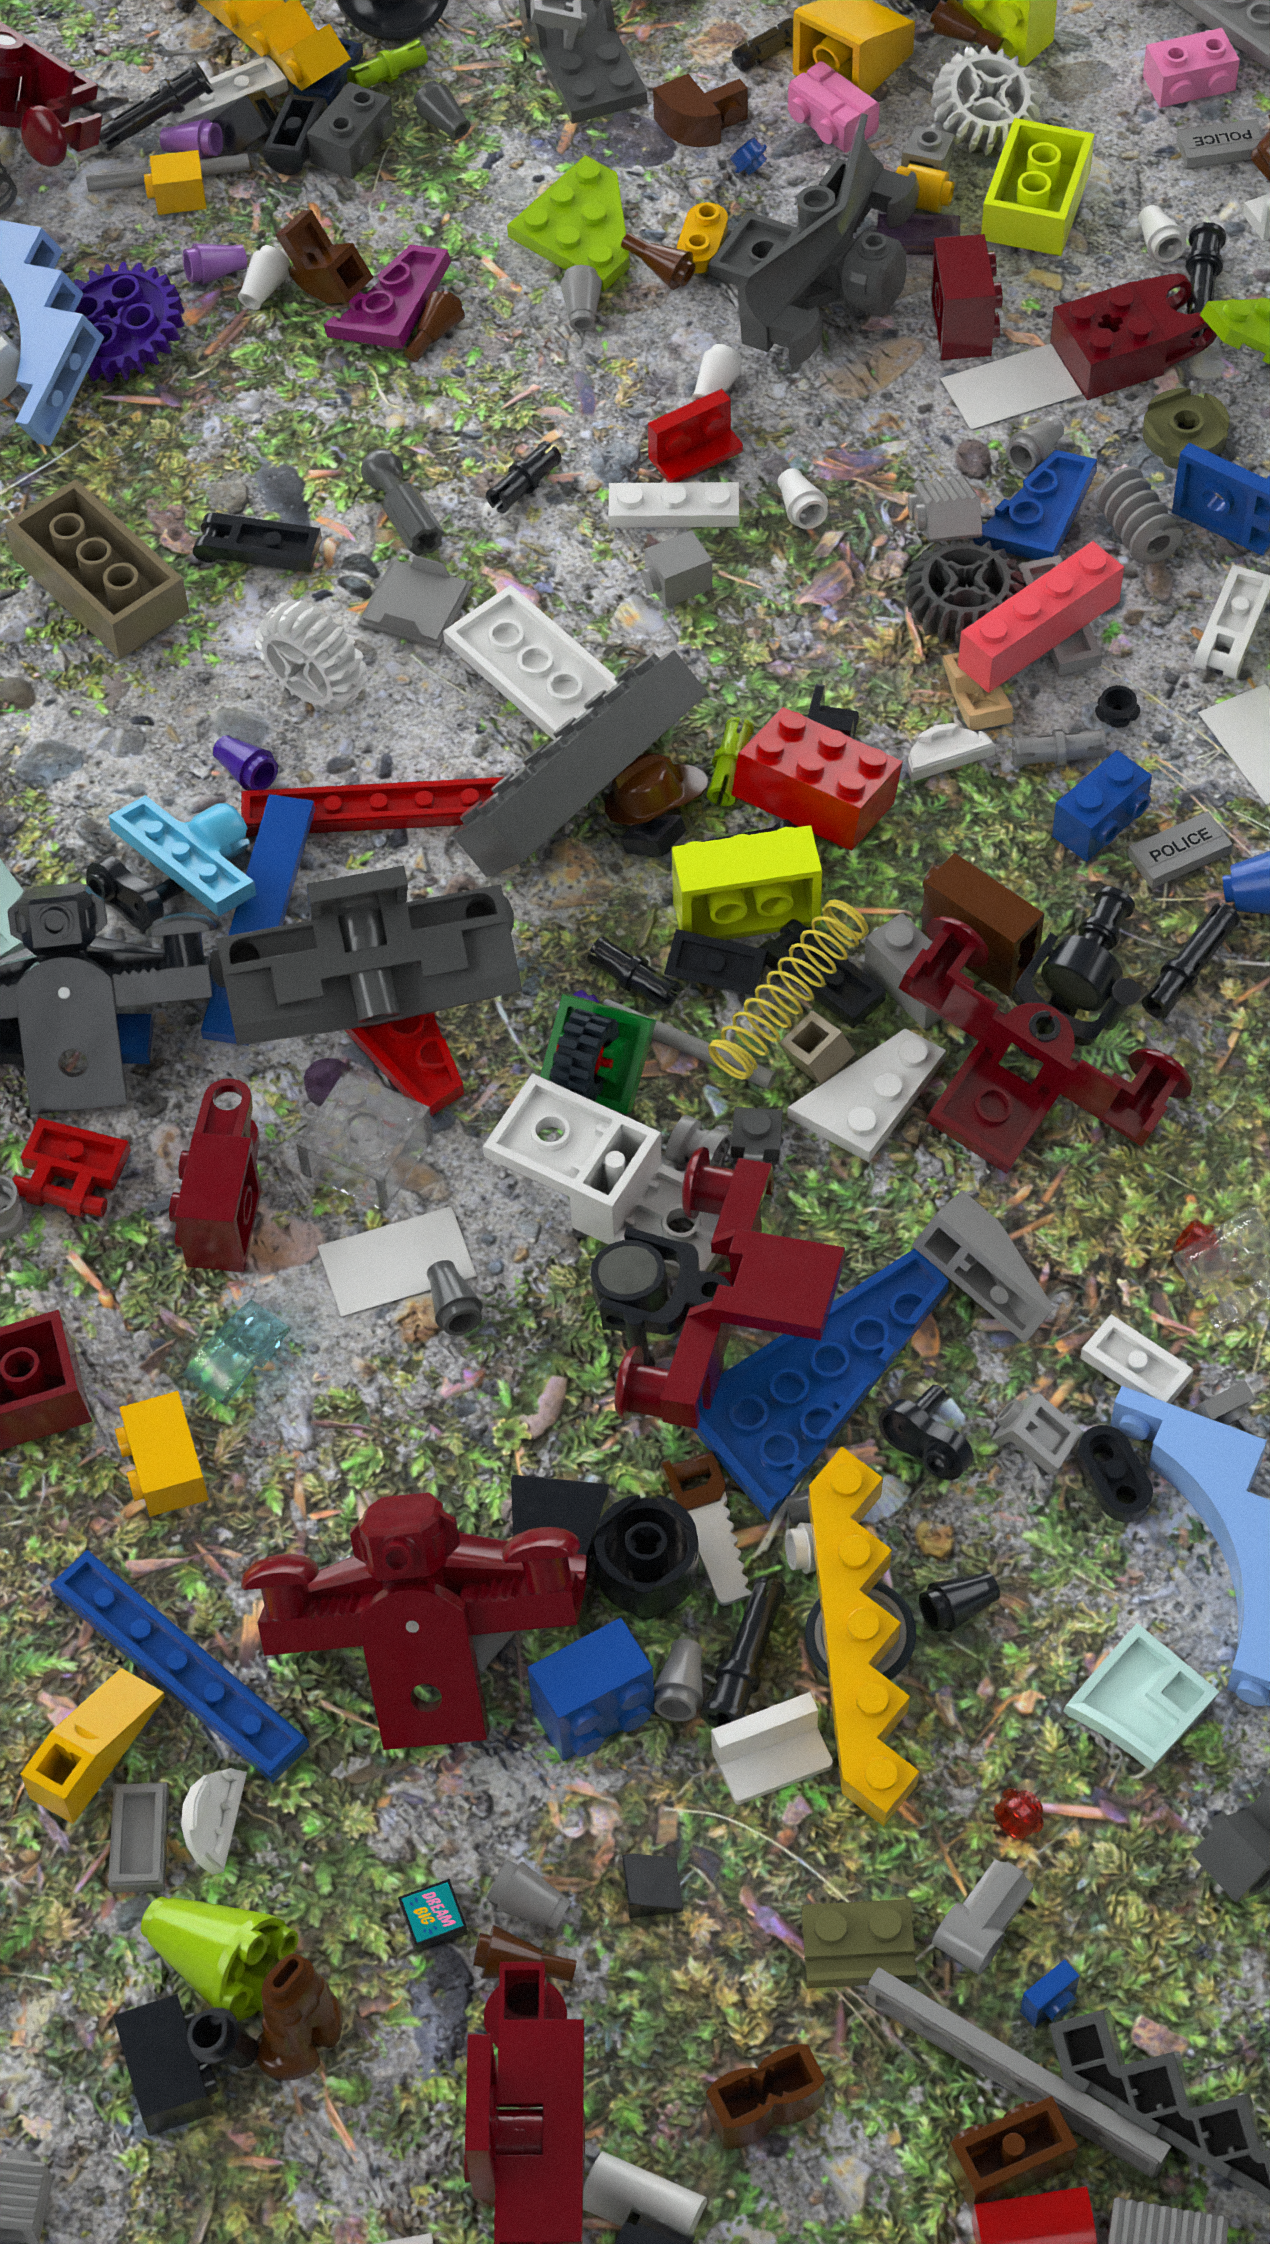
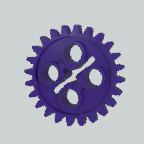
(135, 316)

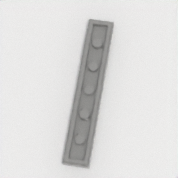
(1017, 2072)

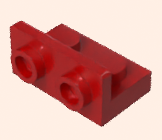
(693, 437)

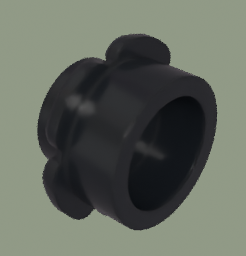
(1117, 698)

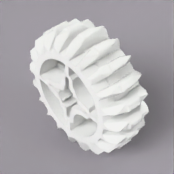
(986, 85)
(311, 655)

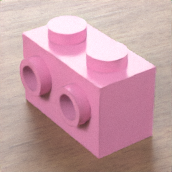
(1191, 67)

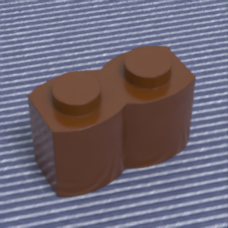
(753, 2100)

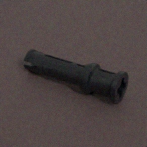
(169, 97)
(1204, 265)
(1101, 927)
(738, 1674)

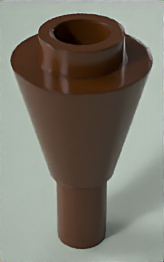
(956, 22)
(670, 264)
(440, 315)
(506, 1947)

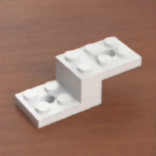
(602, 1163)

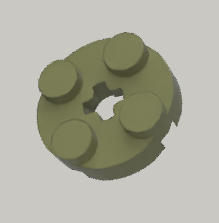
(1178, 406)

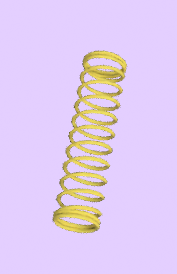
(741, 1054)

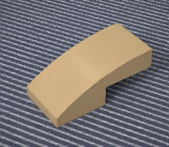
(976, 705)

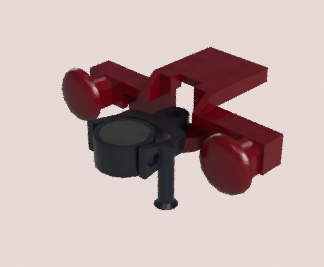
(770, 1287)

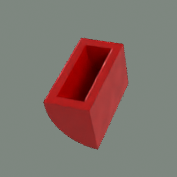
(1036, 2219)

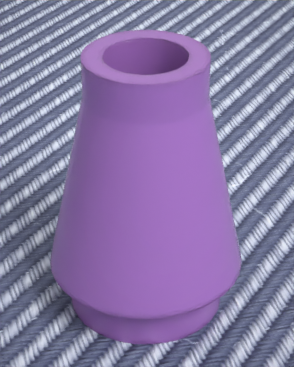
(192, 136)
(211, 261)

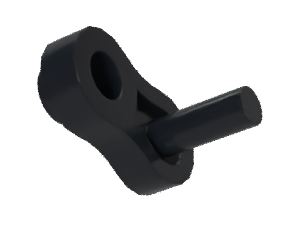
(128, 894)
(914, 1432)

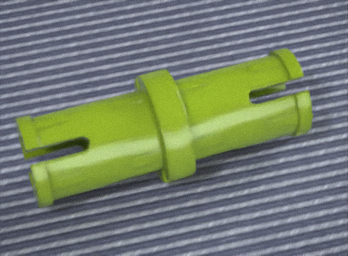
(388, 65)
(726, 760)

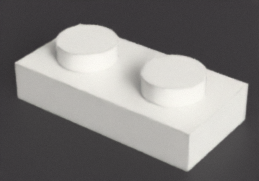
(1136, 1361)

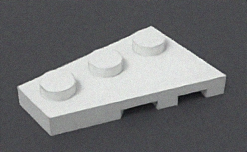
(871, 1095)

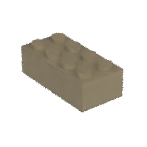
(97, 568)

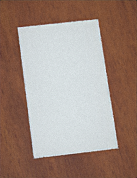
(1011, 386)
(1244, 733)
(393, 1260)

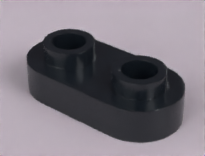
(1117, 1476)

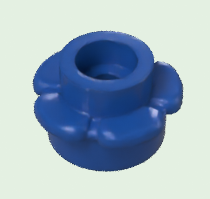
(749, 156)

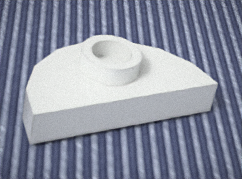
(947, 748)
(210, 1817)

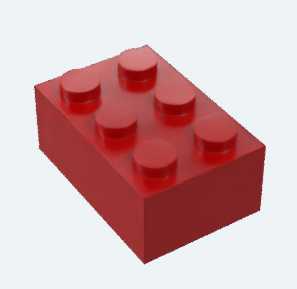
(816, 778)

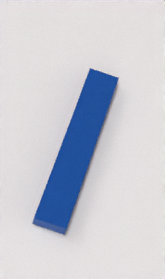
(274, 872)
(180, 1666)

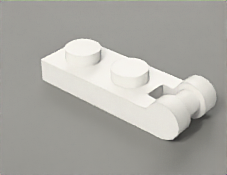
(1233, 621)

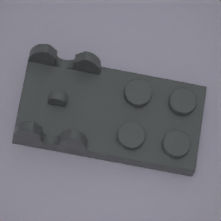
(596, 73)

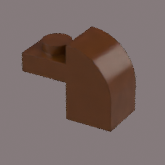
(697, 116)
(319, 267)

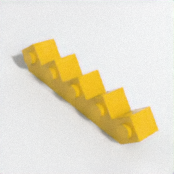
(284, 34)
(858, 1637)

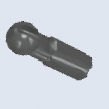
(402, 502)

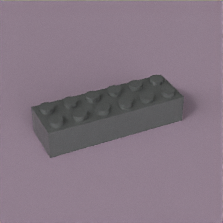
(578, 762)

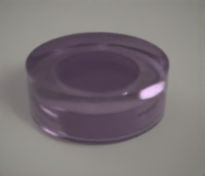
(322, 1077)

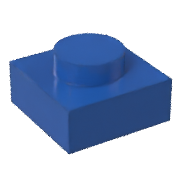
(136, 1037)
(1051, 1995)

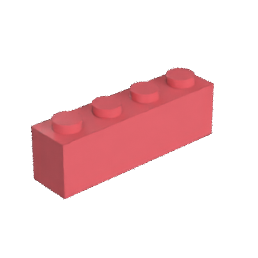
(1040, 616)

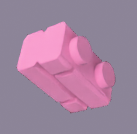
(831, 105)

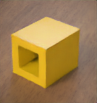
(176, 182)

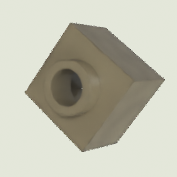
(817, 1047)

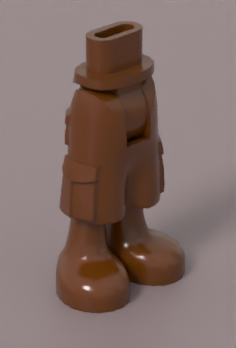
(295, 2011)

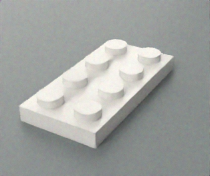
(529, 659)

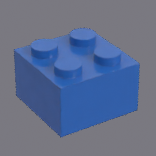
(592, 1690)

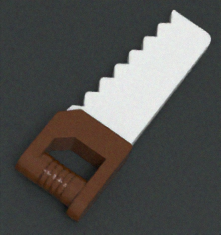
(713, 1528)

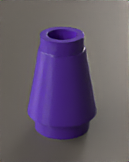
(248, 764)

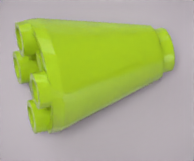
(219, 1949)

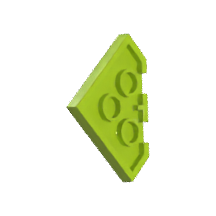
(578, 222)
(1241, 322)

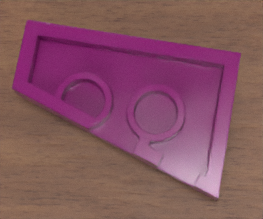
(396, 302)

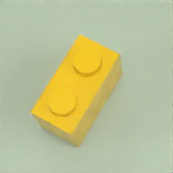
(162, 1453)

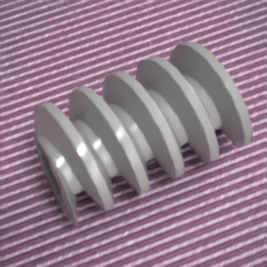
(1138, 516)

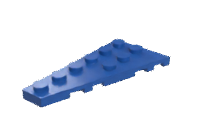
(798, 1392)

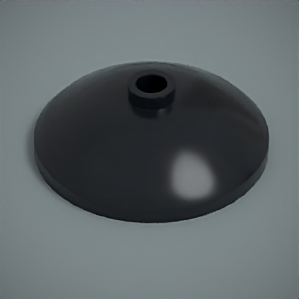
(393, 18)

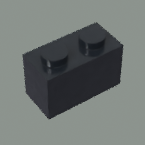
(162, 2069)

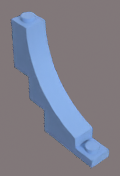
(54, 338)
(1215, 1473)

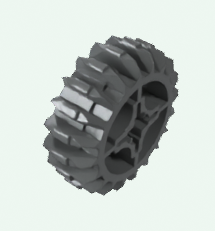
(964, 579)

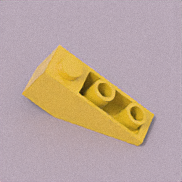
(89, 1744)

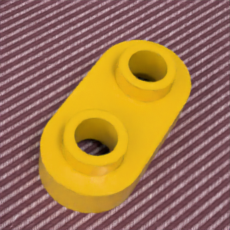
(703, 233)

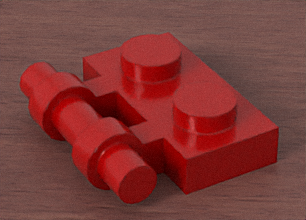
(75, 1155)

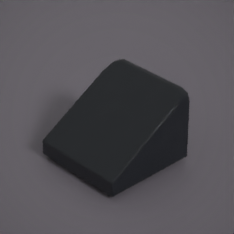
(651, 1885)

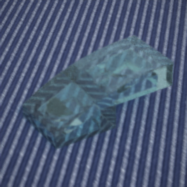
(235, 1349)

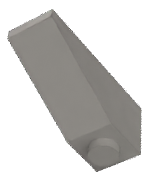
(985, 1264)

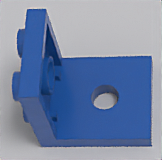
(1246, 503)

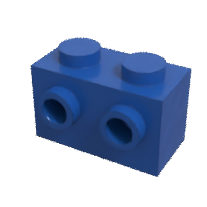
(1102, 805)

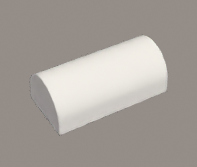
(618, 2185)

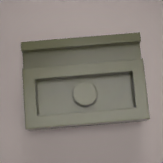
(853, 1939)

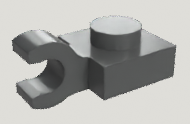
(756, 1134)

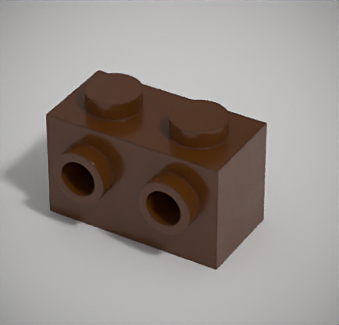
(1011, 2152)

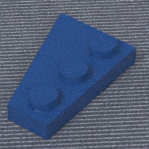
(1041, 512)

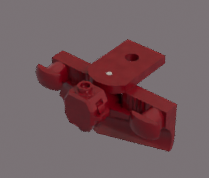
(413, 1606)

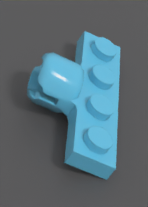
(193, 851)

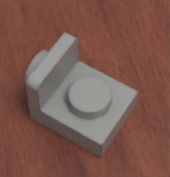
(562, 15)
(1037, 1431)

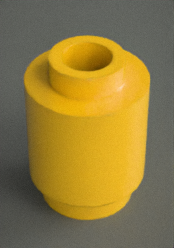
(934, 187)

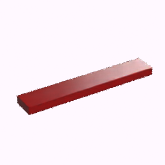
(377, 805)

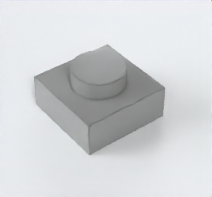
(1226, 1405)

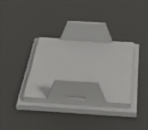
(416, 601)

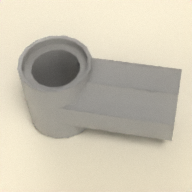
(977, 1927)

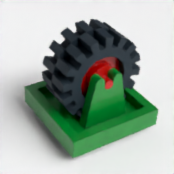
(598, 1051)

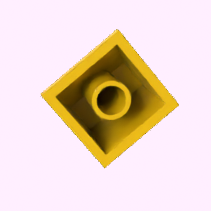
(852, 38)

